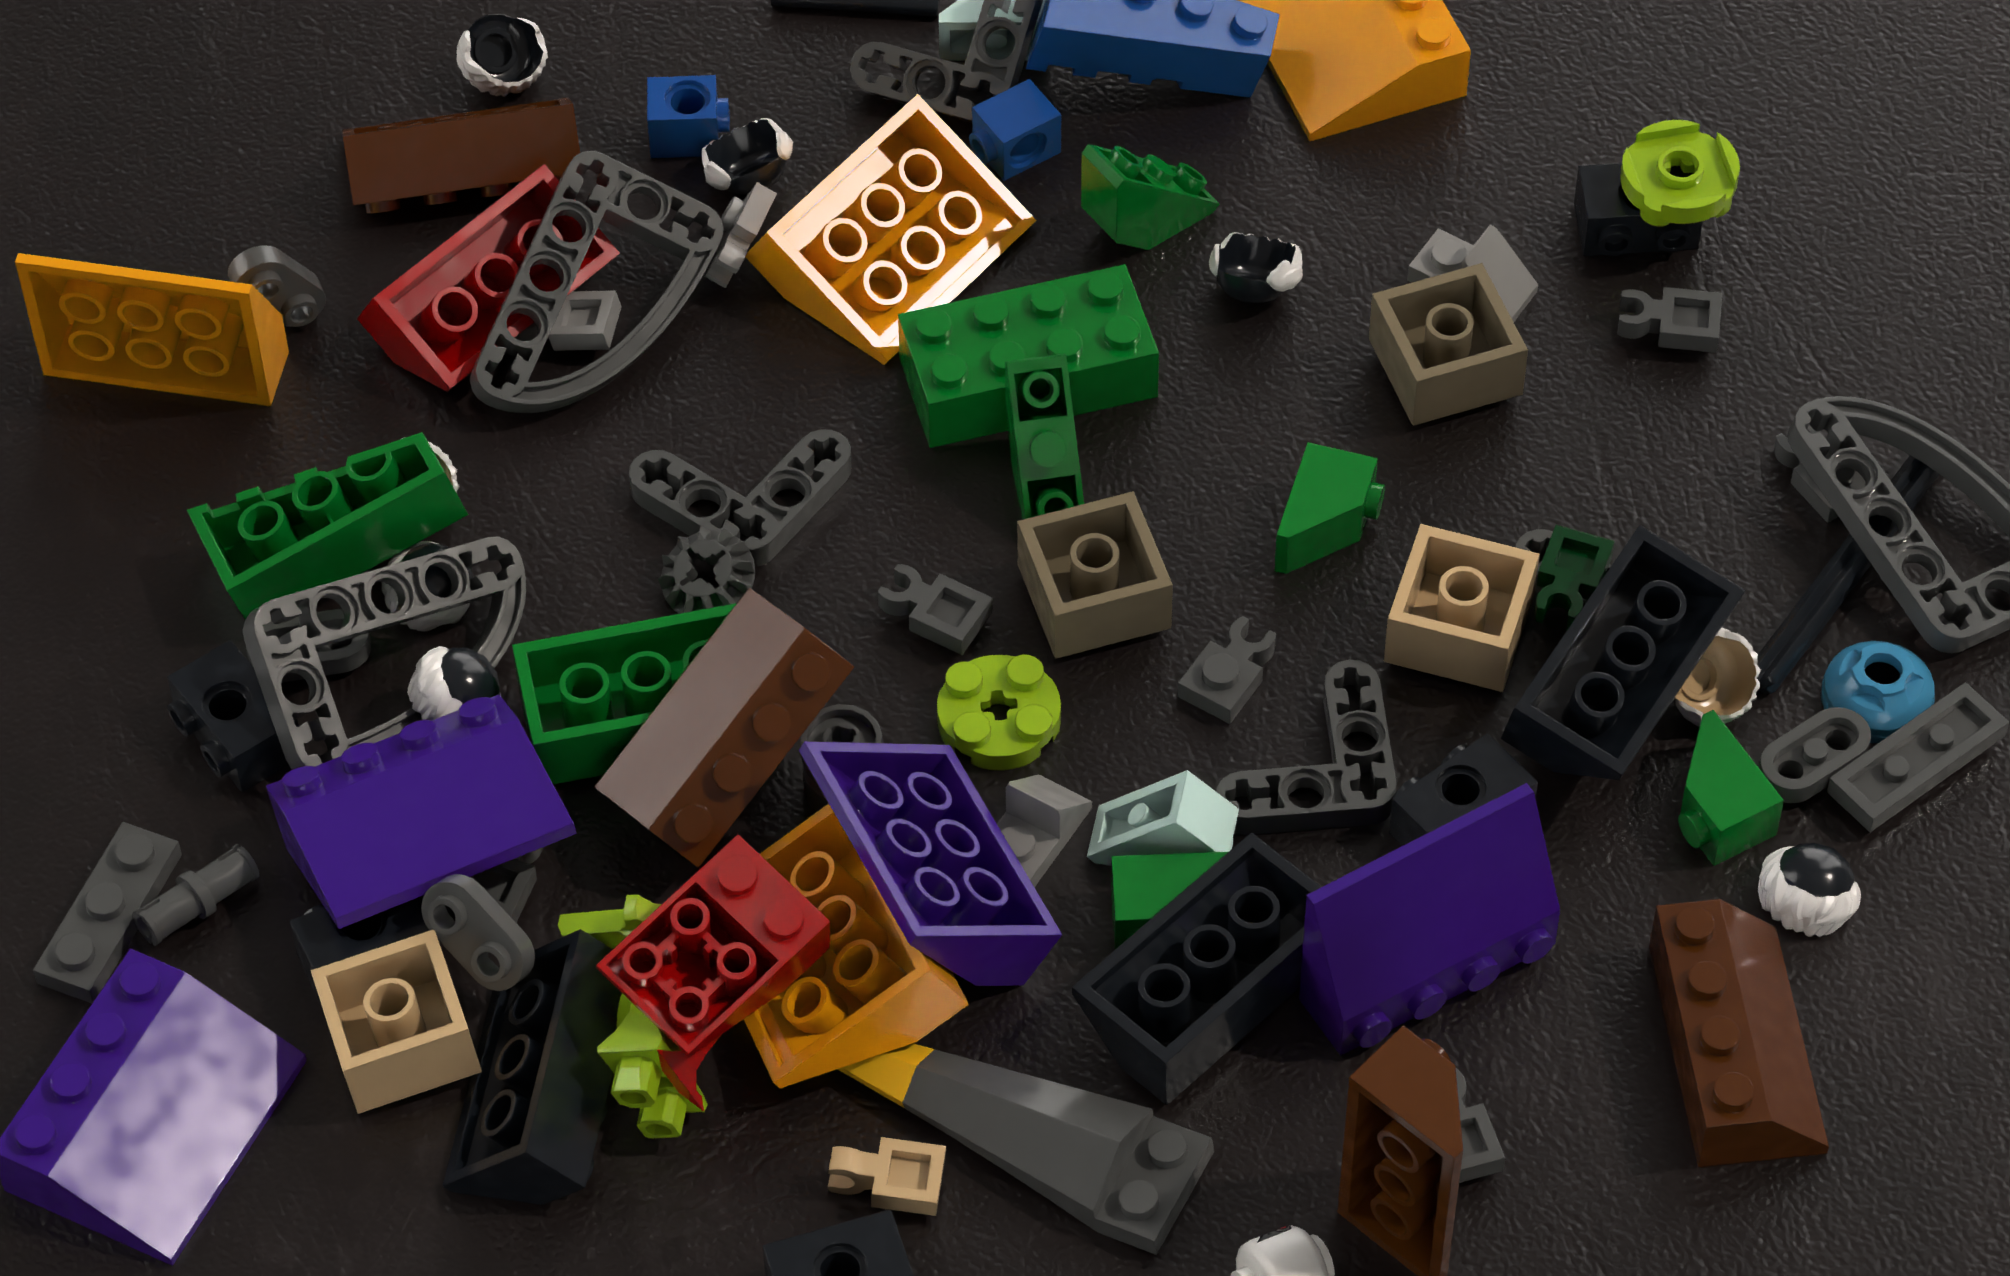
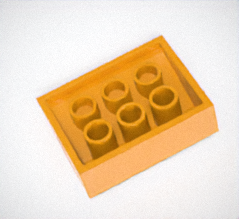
(1364, 60)
(891, 231)
(153, 329)
(870, 984)

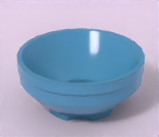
(1881, 705)

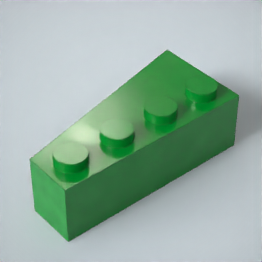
(328, 522)

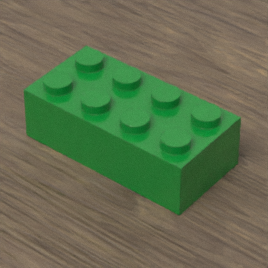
(960, 350)
(599, 685)

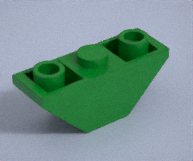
(1141, 198)
(1042, 435)

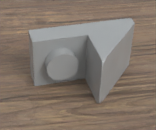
(1448, 253)
(1040, 821)

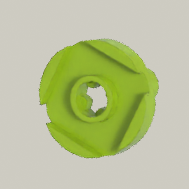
(1675, 199)
(992, 681)

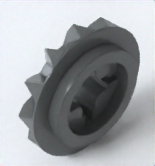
(733, 572)

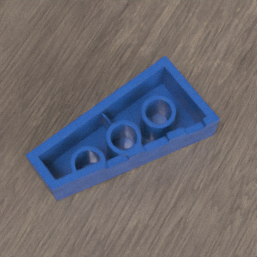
(1193, 42)

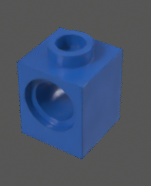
(684, 115)
(1015, 130)

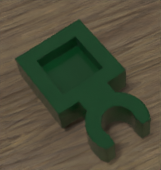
(1571, 571)

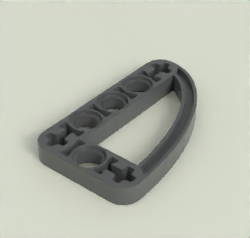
(609, 204)
(1846, 420)
(298, 653)

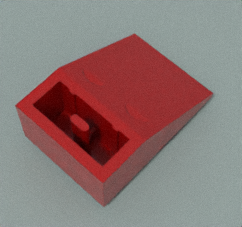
(718, 948)

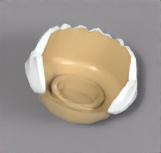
(1721, 680)

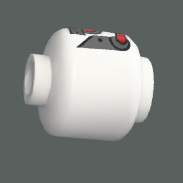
(1284, 1253)

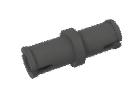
(195, 894)

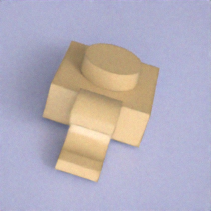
(901, 1175)

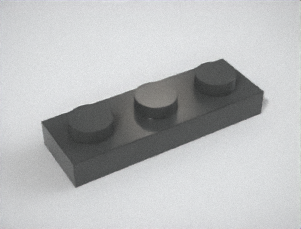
(1917, 757)
(101, 917)

